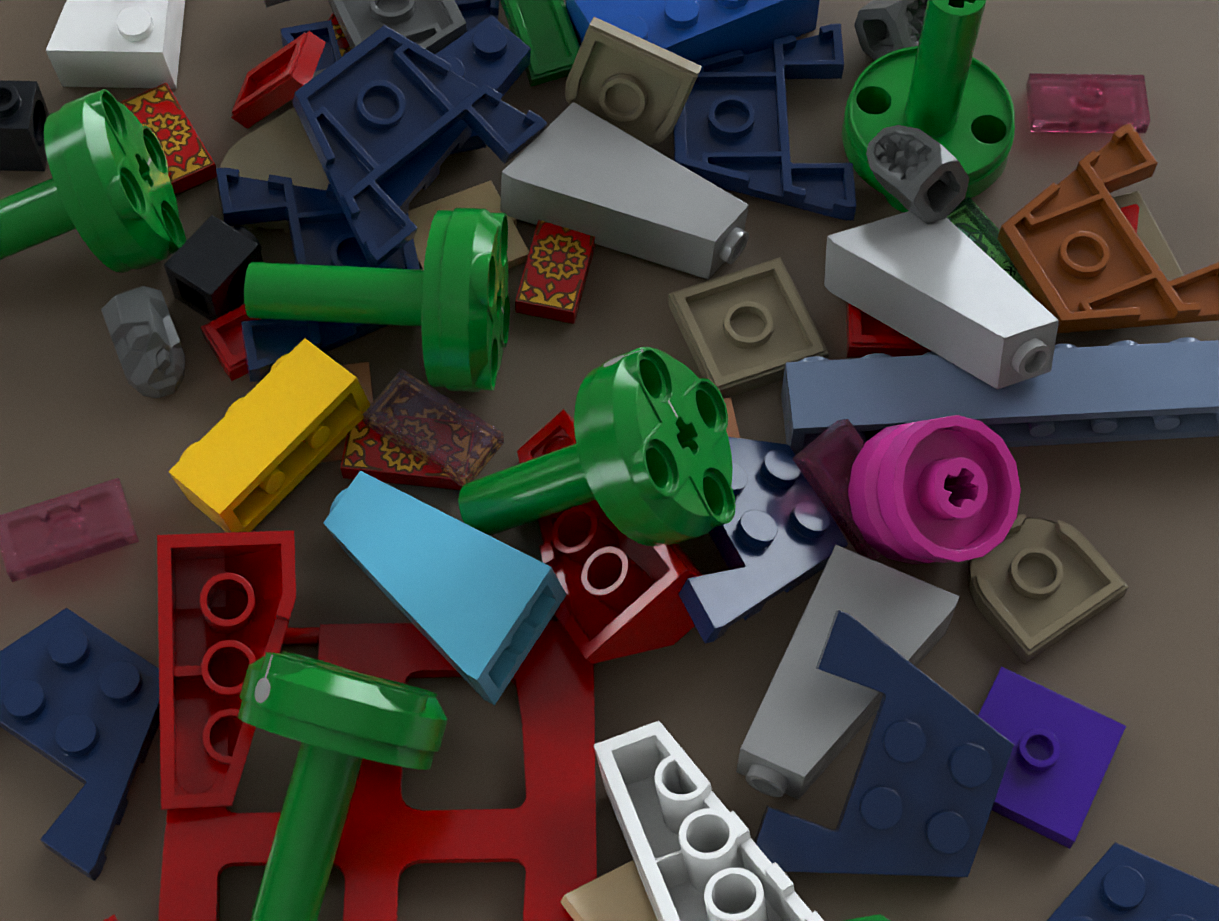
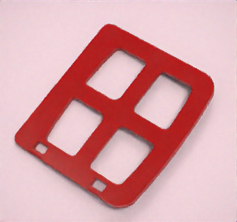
(383, 835)

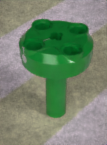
(940, 93)
(104, 183)
(455, 299)
(644, 449)
(339, 722)

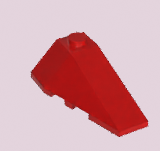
(616, 590)
(218, 612)

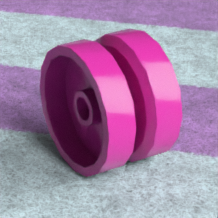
(934, 490)

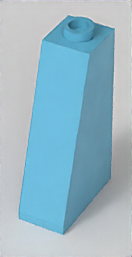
(452, 582)

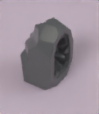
(889, 25)
(917, 171)
(146, 341)

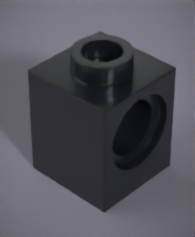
(22, 126)
(212, 268)

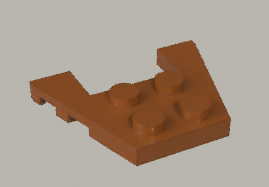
(1089, 260)

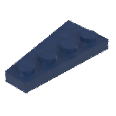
(482, 56)

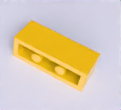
(271, 439)

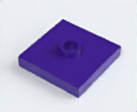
(1055, 756)

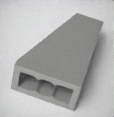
(625, 195)
(943, 296)
(816, 714)

